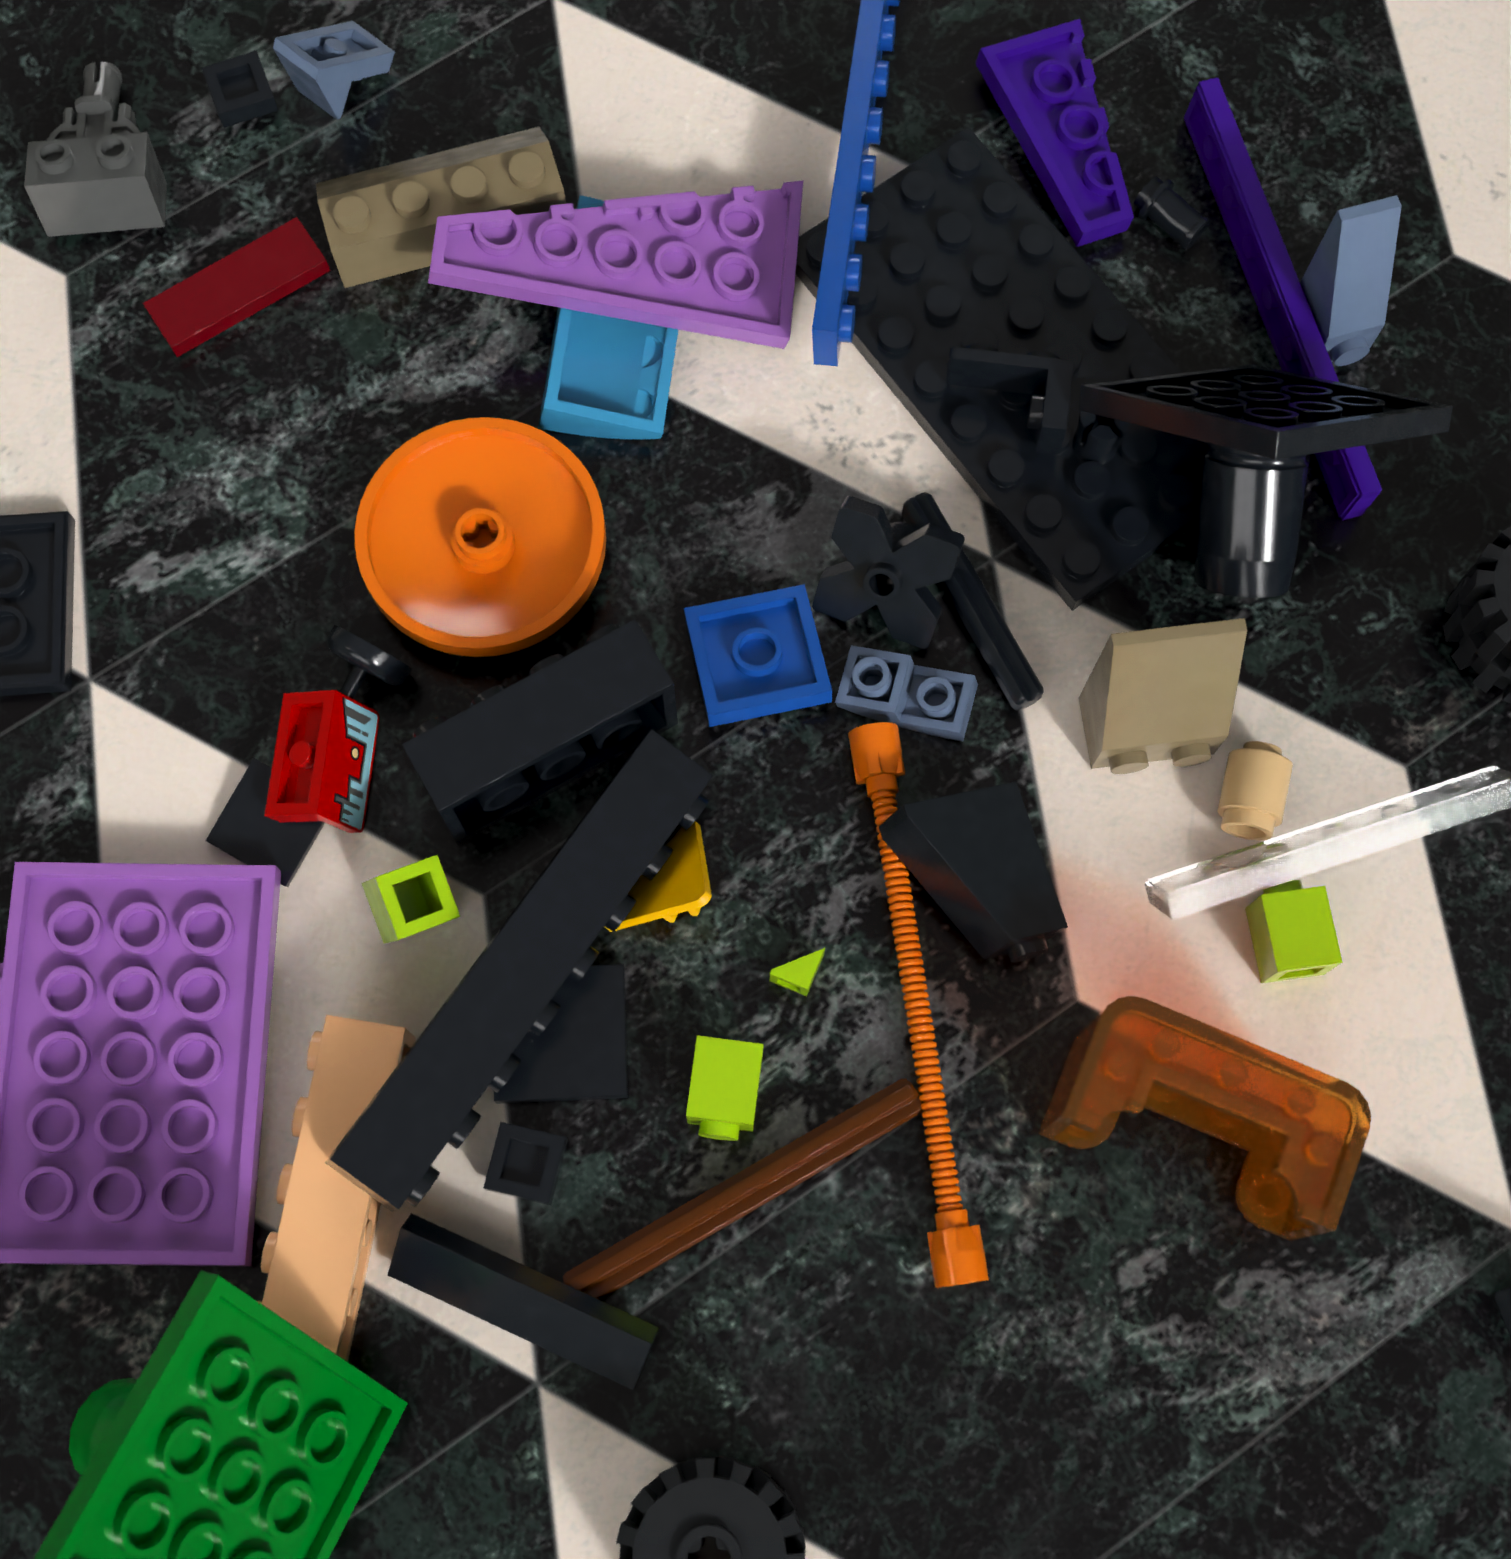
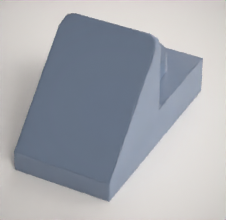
(328, 59)

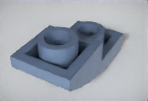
(912, 696)

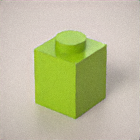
(410, 899)
(1293, 932)
(724, 1087)

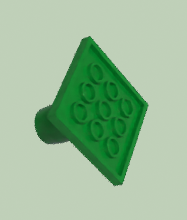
(225, 1442)

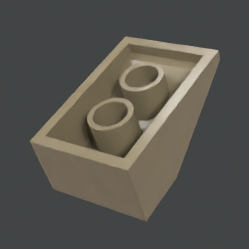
(1162, 695)

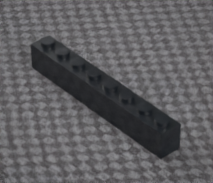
(518, 974)

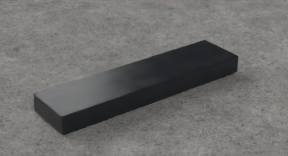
(522, 1301)

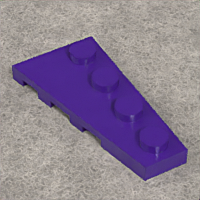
(1055, 115)

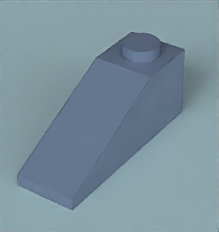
(1352, 278)

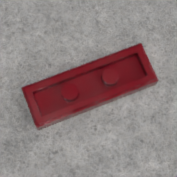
(236, 286)

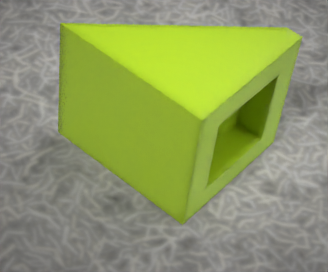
(798, 973)

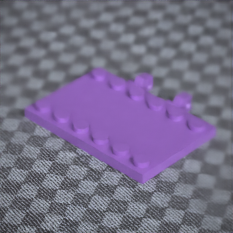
(134, 1061)

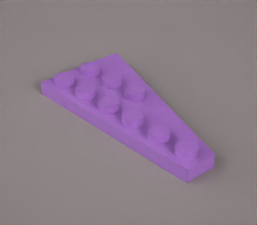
(654, 259)

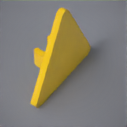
(677, 886)

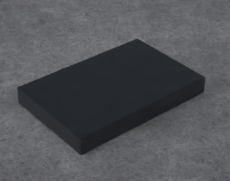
(36, 602)

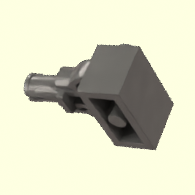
(96, 167)

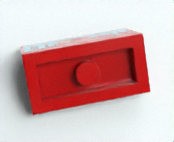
(322, 760)

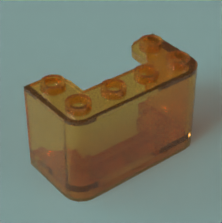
(1293, 1120)

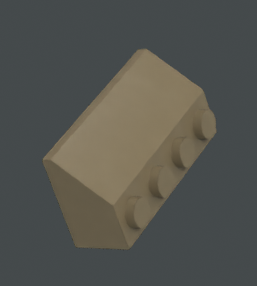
(388, 215)

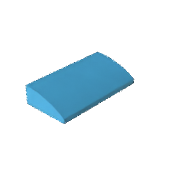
(607, 374)

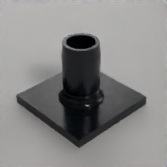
(1257, 466)

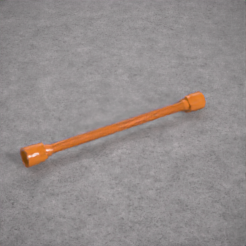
(955, 1246)

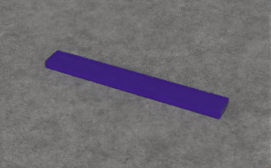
(1272, 278)

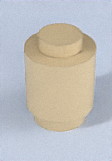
(1254, 791)

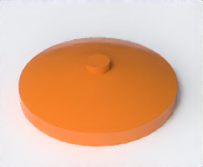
(480, 536)

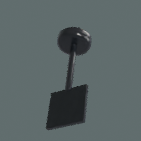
(242, 825)

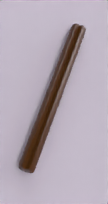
(746, 1191)

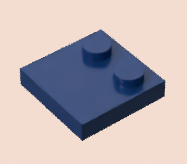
(757, 655)

